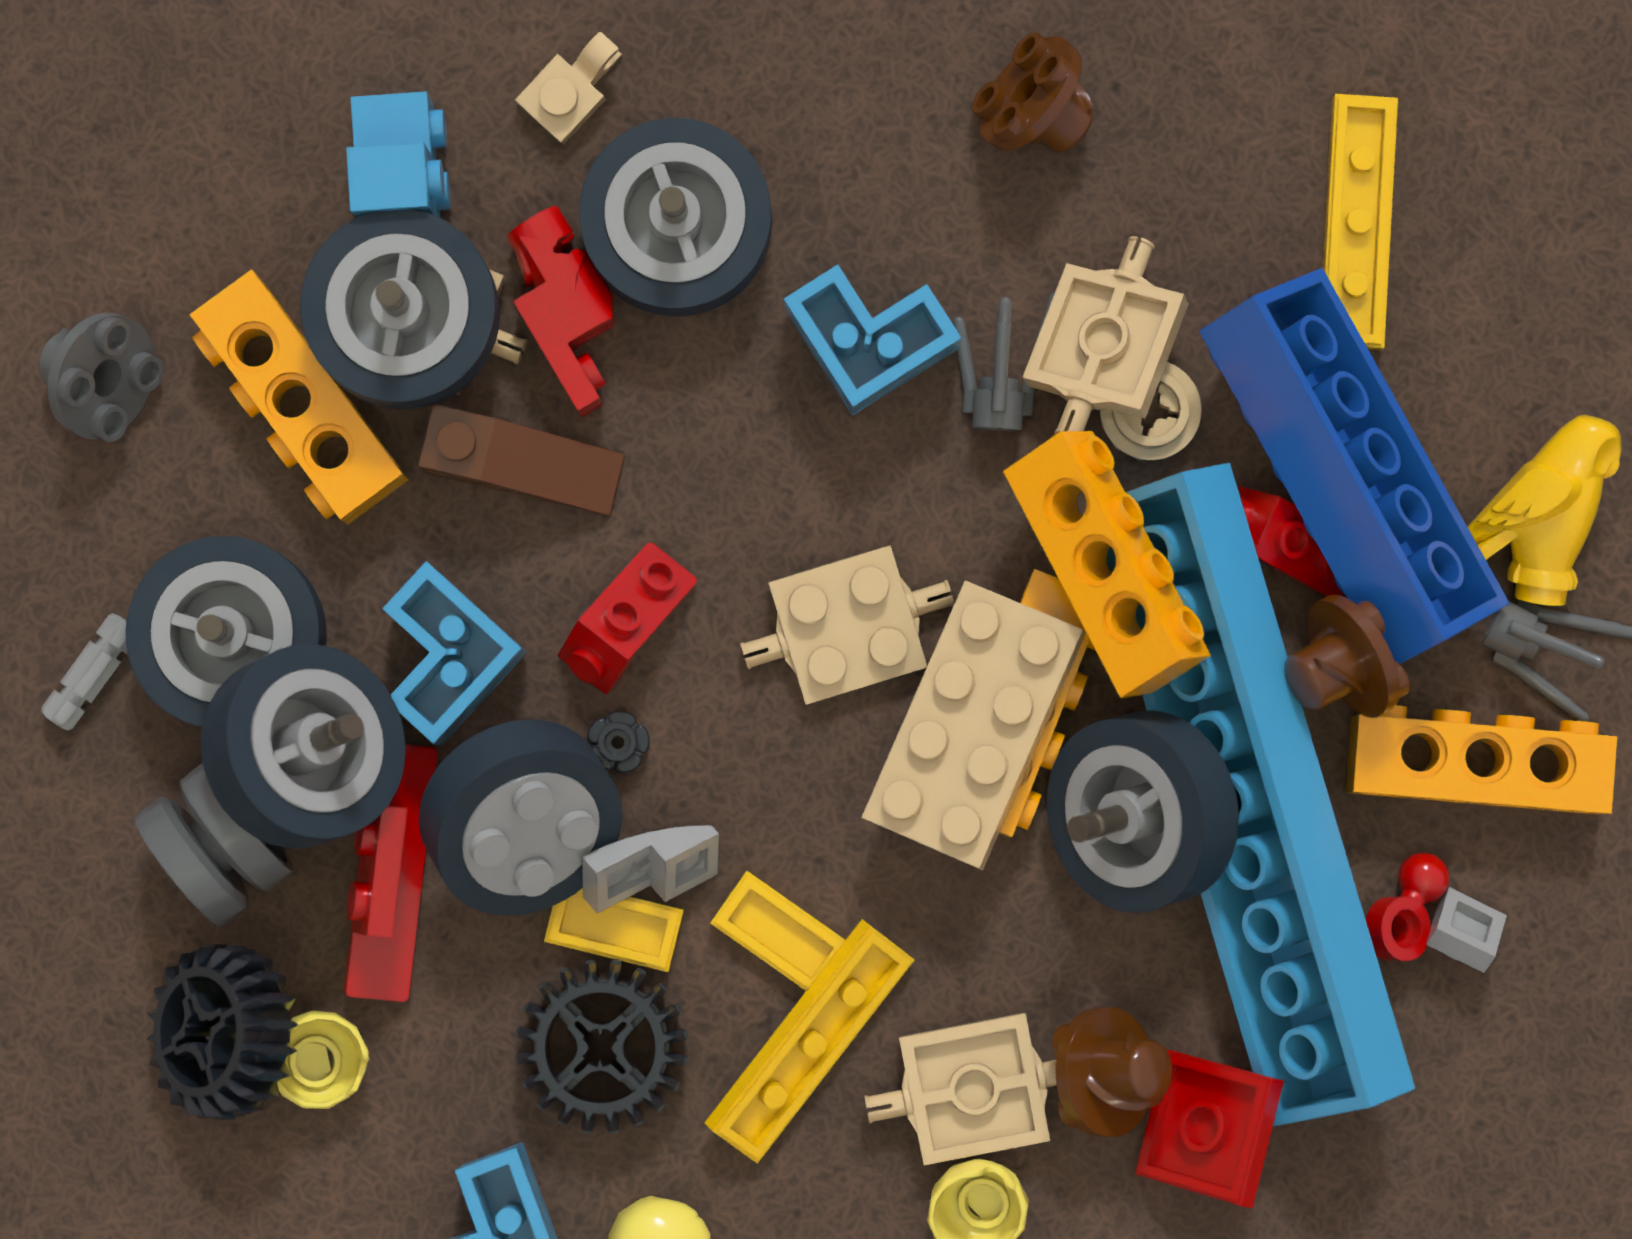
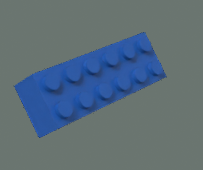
(1353, 463)

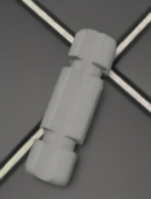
(87, 674)

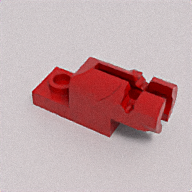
(566, 305)

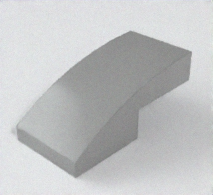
(664, 859)

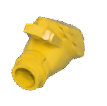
(1550, 509)

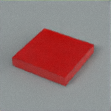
(1211, 1130)

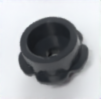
(635, 741)

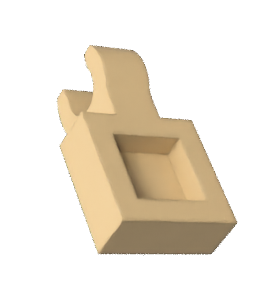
(564, 94)

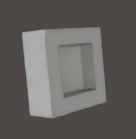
(1466, 930)

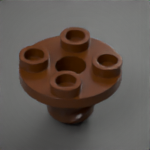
(1036, 98)
(1346, 660)
(1108, 1072)

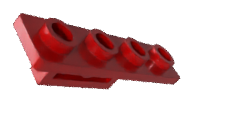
(388, 889)

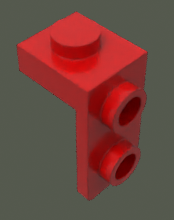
(1284, 542)
(625, 617)

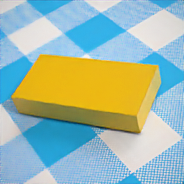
(627, 931)
(777, 931)

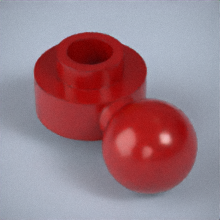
(1422, 881)

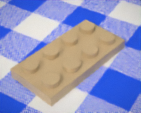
(974, 724)

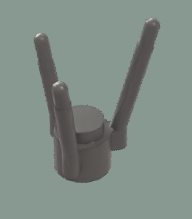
(998, 401)
(1518, 633)

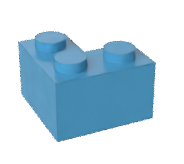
(396, 155)
(864, 353)
(465, 655)
(504, 1197)

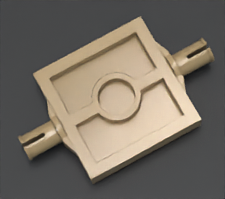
(1106, 339)
(847, 624)
(971, 1089)

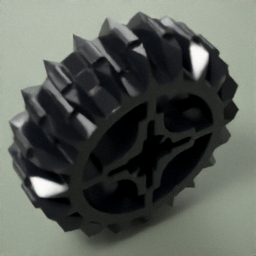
(563, 1006)
(222, 1032)

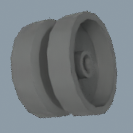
(208, 849)

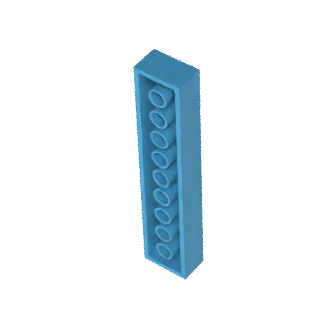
(1287, 900)

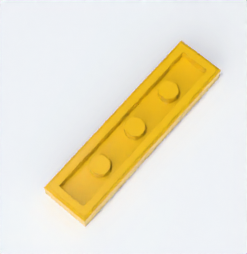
(1361, 208)
(809, 1041)

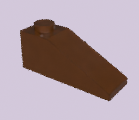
(519, 460)

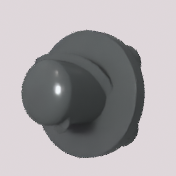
(100, 375)

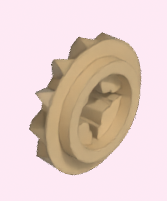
(1167, 436)

